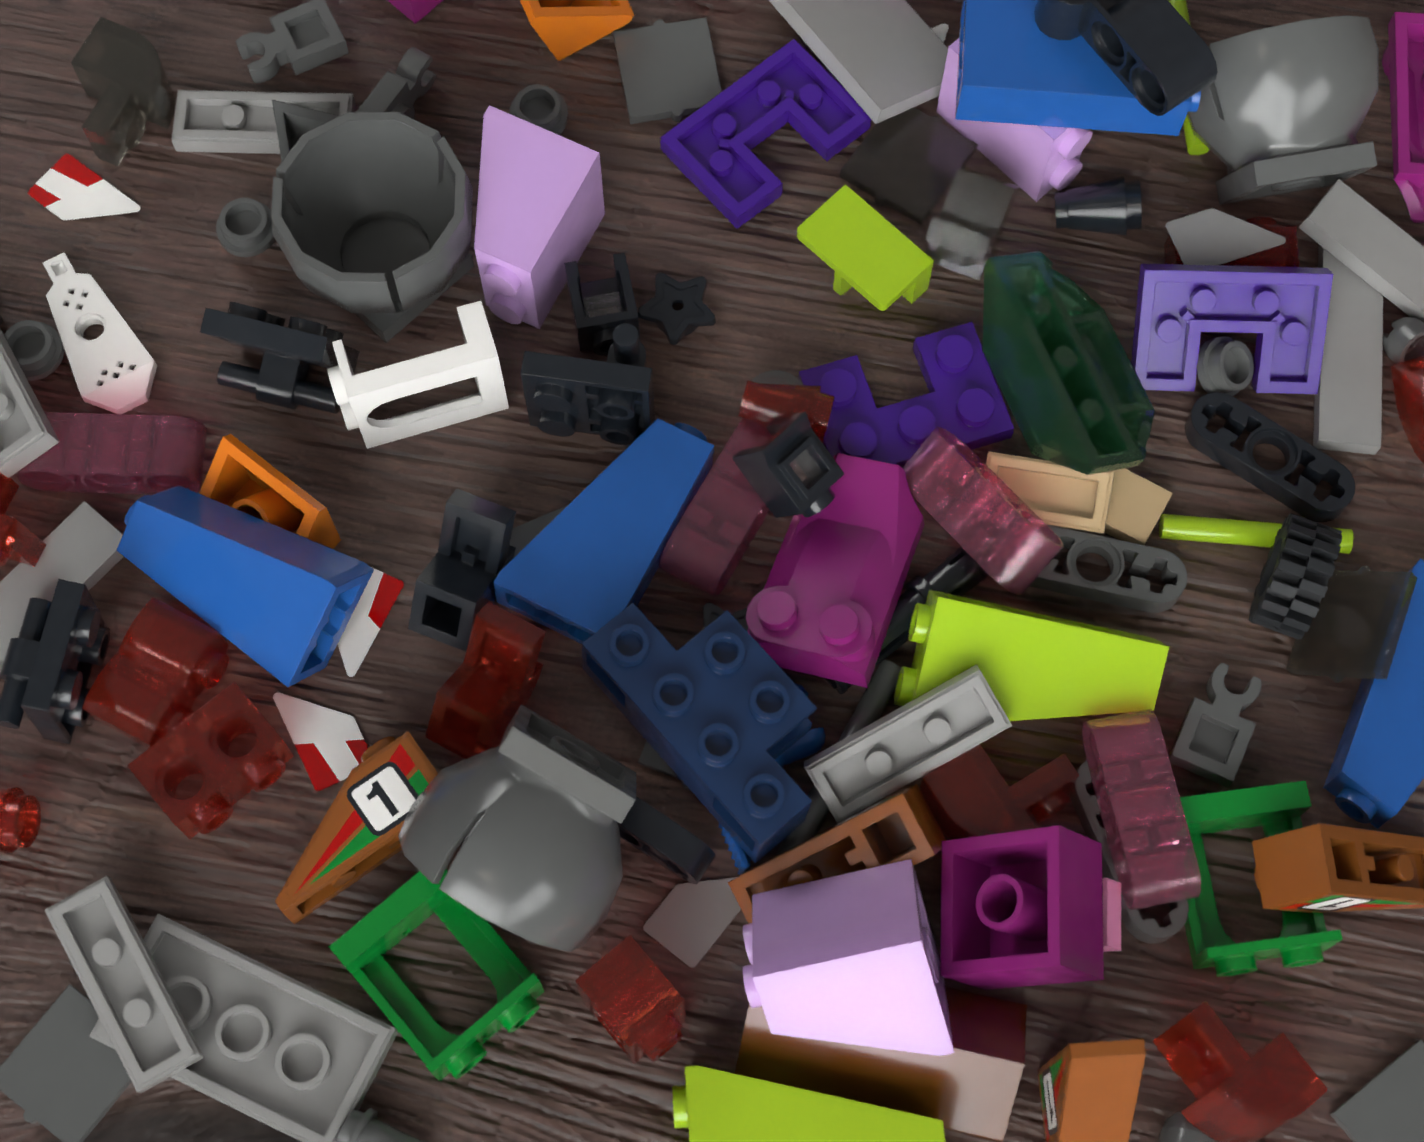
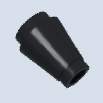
(1101, 207)

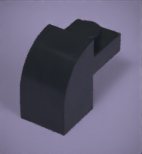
(462, 573)

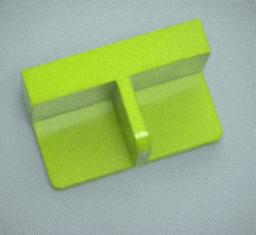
(866, 251)

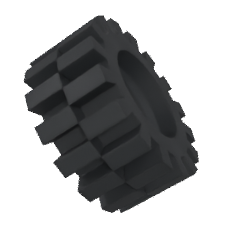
(1295, 576)

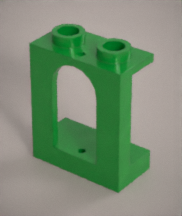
(389, 923)
(1302, 934)

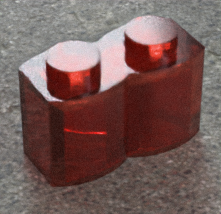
(157, 674)

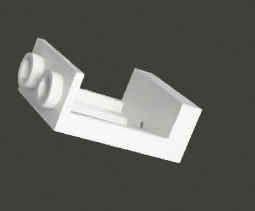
(370, 389)

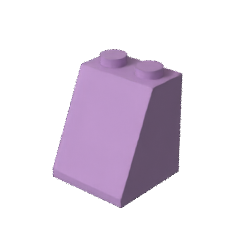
(1028, 154)
(533, 214)
(849, 962)

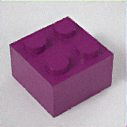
(1022, 909)

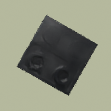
(285, 359)
(592, 395)
(53, 661)

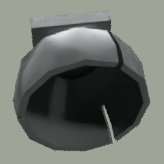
(1290, 106)
(374, 216)
(530, 832)

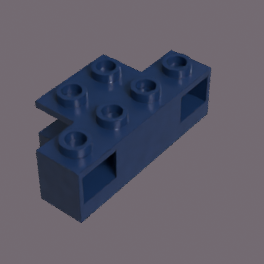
(713, 715)

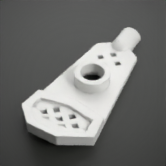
(101, 355)

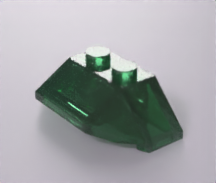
(1062, 367)

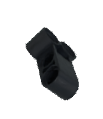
(1140, 42)

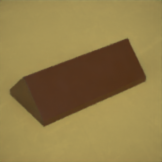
(965, 1089)

